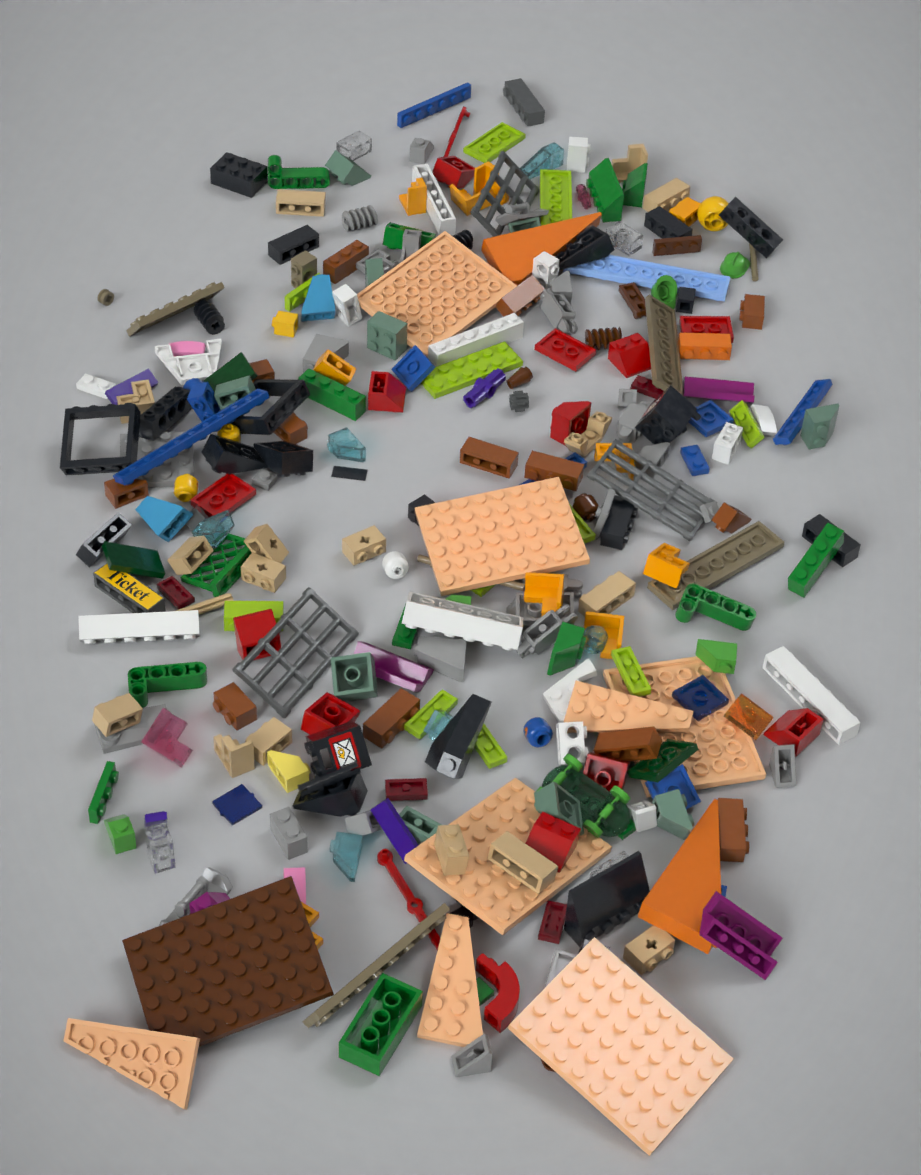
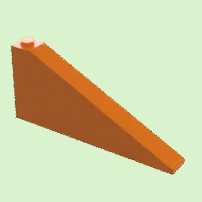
(514, 252)
(688, 884)

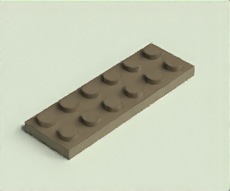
(172, 309)

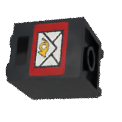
(667, 417)
(344, 746)

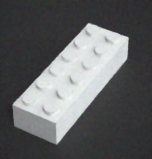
(463, 621)

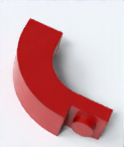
(504, 1006)

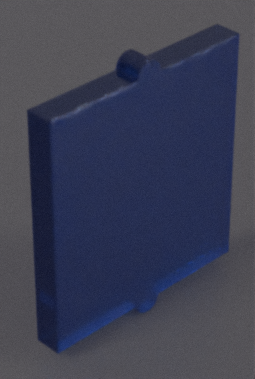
(237, 804)

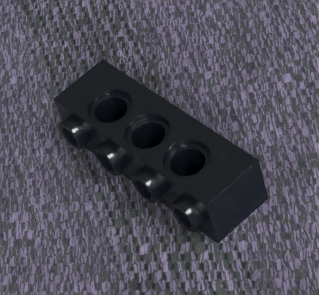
(750, 227)
(164, 413)

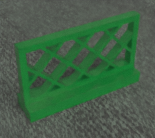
(231, 570)

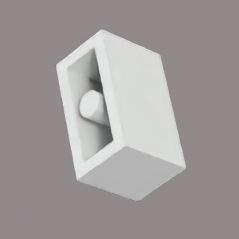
(577, 154)

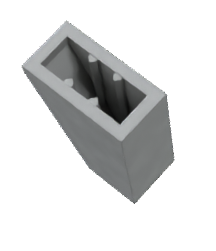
(320, 345)
(442, 655)

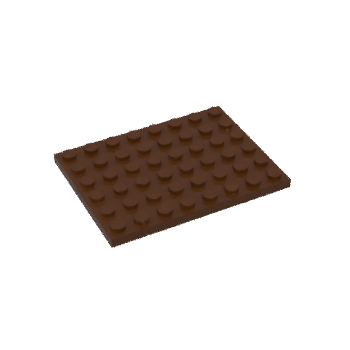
(228, 965)

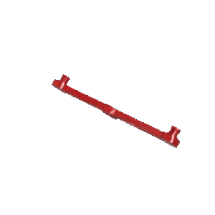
(464, 112)
(385, 859)

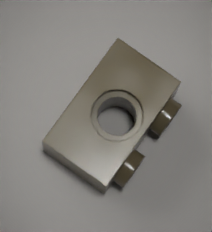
(302, 268)

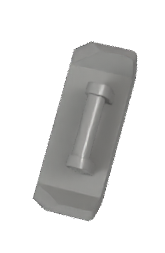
(510, 216)
(209, 882)

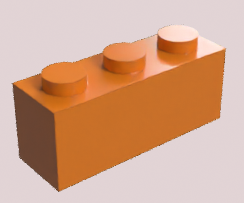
(704, 346)

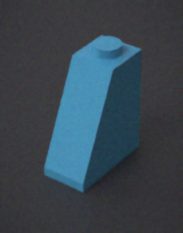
(319, 300)
(163, 516)

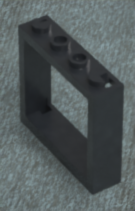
(293, 395)
(99, 465)

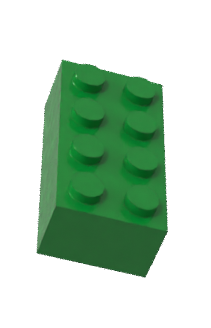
(380, 1024)

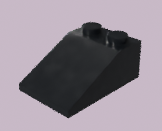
(231, 456)
(286, 457)
(336, 800)

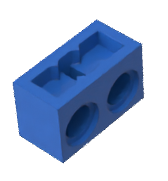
(203, 401)

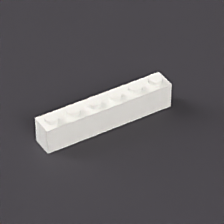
(436, 202)
(476, 339)
(139, 625)
(811, 694)

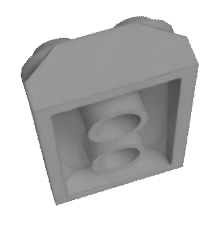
(532, 611)
(130, 736)

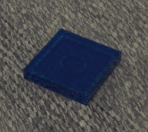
(700, 697)

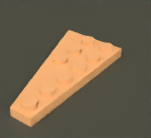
(613, 710)
(452, 999)
(148, 1057)

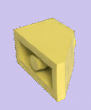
(288, 769)

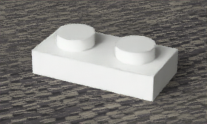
(94, 385)

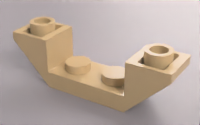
(595, 431)

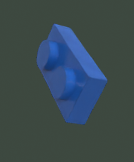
(694, 460)

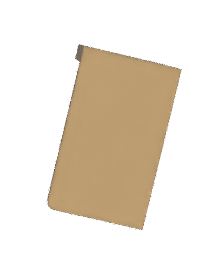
(636, 157)
(141, 396)
(235, 756)

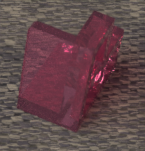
(163, 738)

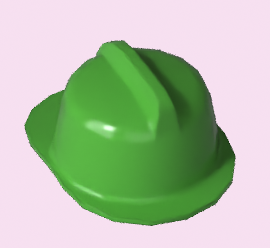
(734, 265)
(665, 290)

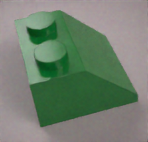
(635, 186)
(567, 648)

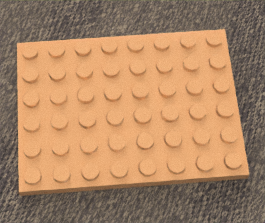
(437, 291)
(501, 536)
(724, 751)
(485, 886)
(621, 1045)

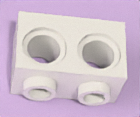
(545, 268)
(347, 305)
(727, 443)
(564, 742)

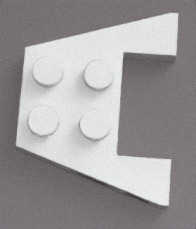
(193, 365)
(559, 694)

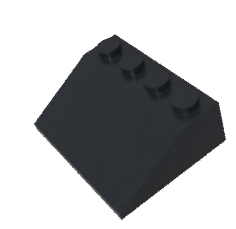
(606, 899)

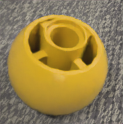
(709, 212)

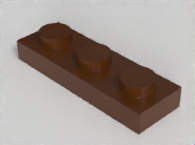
(677, 245)

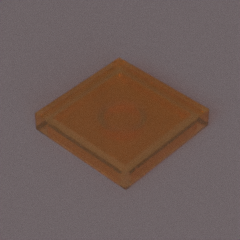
(748, 716)

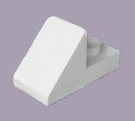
(644, 815)

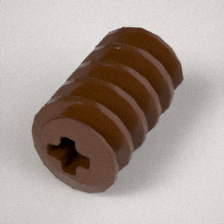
(602, 337)

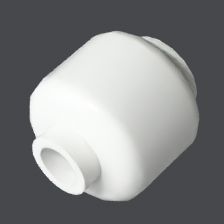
(395, 565)

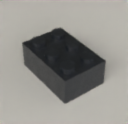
(239, 174)

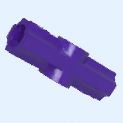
(484, 388)

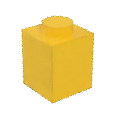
(285, 324)

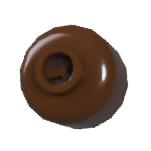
(586, 506)

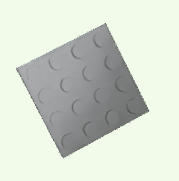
(172, 468)

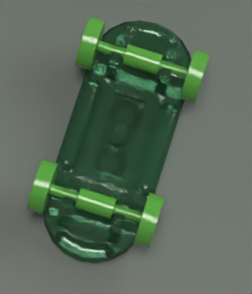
(602, 810)

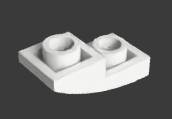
(764, 419)

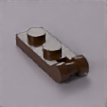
(634, 299)

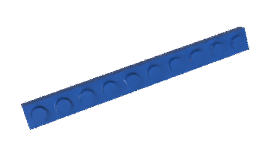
(190, 437)

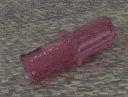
(583, 196)

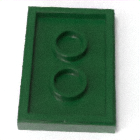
(232, 370)
(133, 560)
(670, 756)

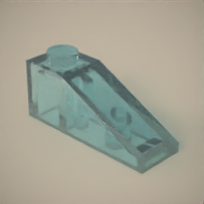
(547, 157)

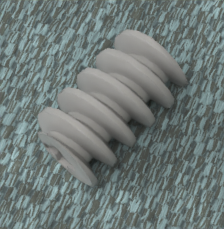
(358, 217)

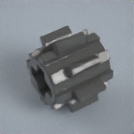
(519, 401)

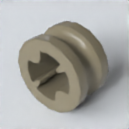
(105, 297)

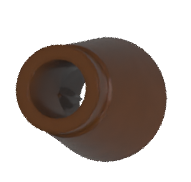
(520, 377)

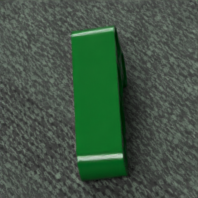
(296, 177)
(714, 606)
(165, 678)

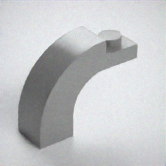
(411, 243)

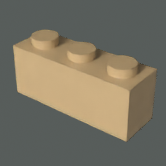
(667, 195)
(300, 202)
(608, 595)
(522, 862)

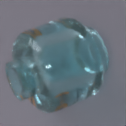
(595, 640)

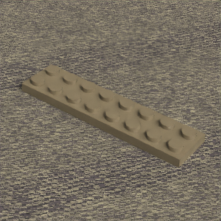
(663, 345)
(721, 562)
(377, 967)

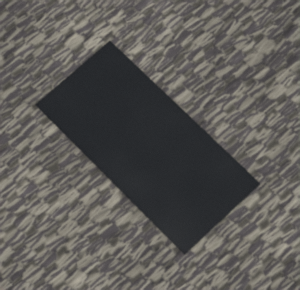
(349, 473)

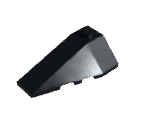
(590, 246)
(456, 742)

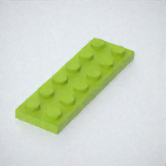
(555, 195)
(467, 369)

